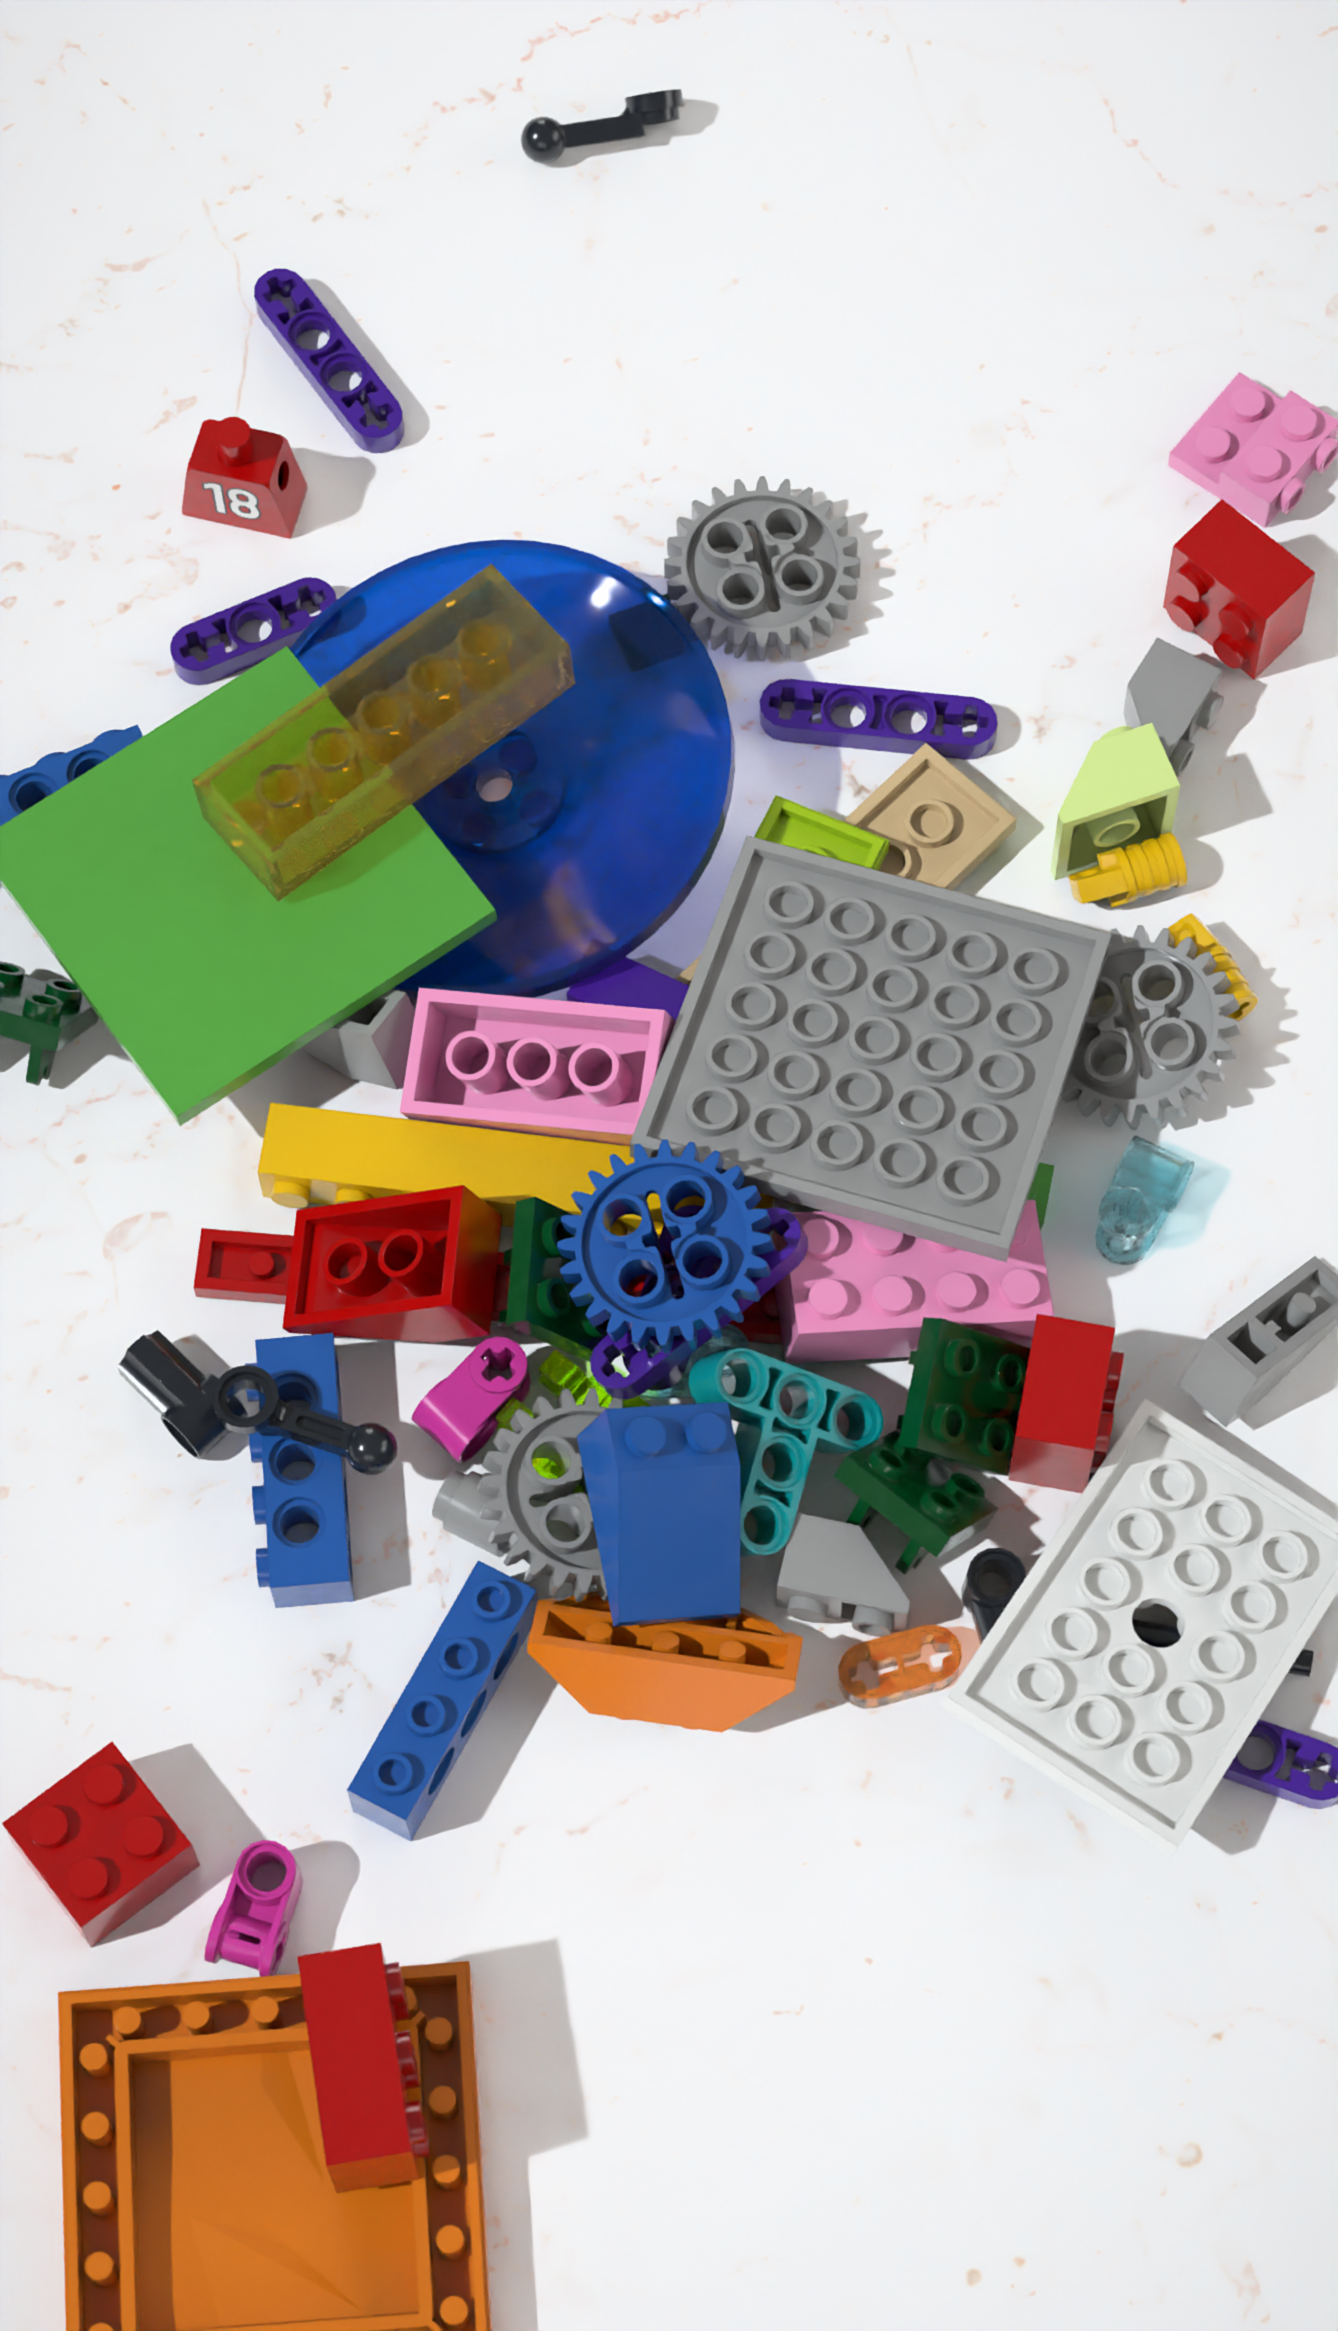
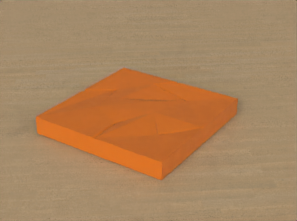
(207, 2179)

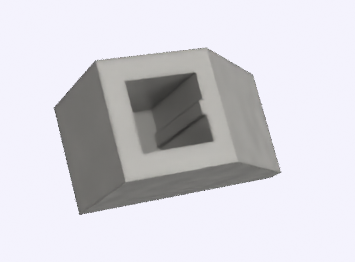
(1174, 695)
(839, 1576)

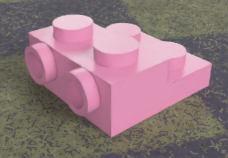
(1256, 449)

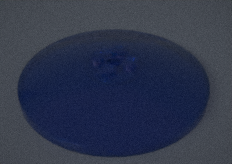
(610, 780)

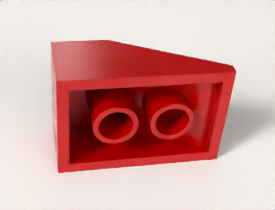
(395, 1267)

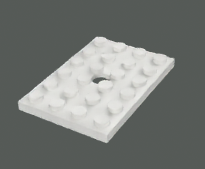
(1137, 1722)

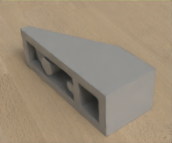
(370, 1042)
(1263, 1342)

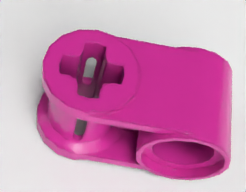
(464, 1406)
(253, 1923)

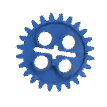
(722, 1229)

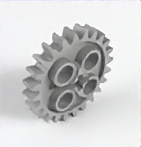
(816, 556)
(1190, 1012)
(515, 1482)

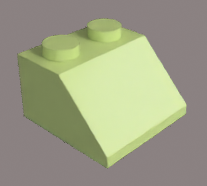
(1116, 800)

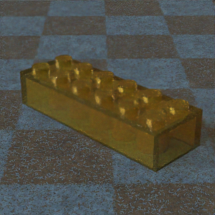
(384, 731)

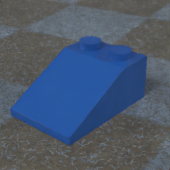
(665, 1511)

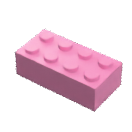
(532, 1064)
(871, 1287)

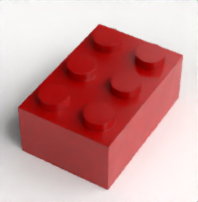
(363, 2067)

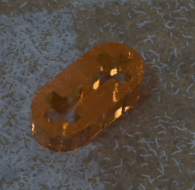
(903, 1681)

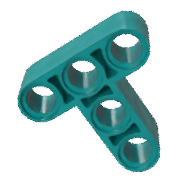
(788, 1438)

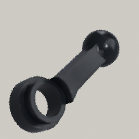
(546, 139)
(368, 1447)

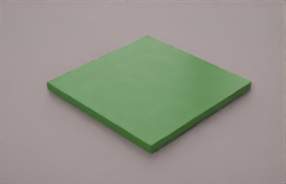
(179, 936)

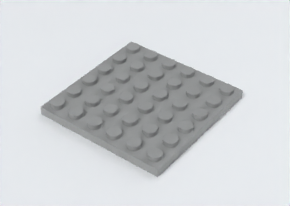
(876, 1046)

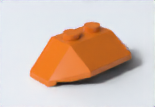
(664, 1672)

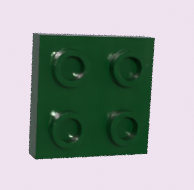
(41, 1015)
(537, 1291)
(963, 1396)
(916, 1495)

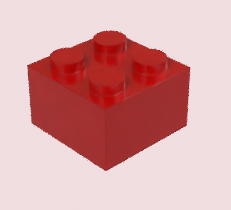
(1237, 590)
(1066, 1404)
(101, 1844)

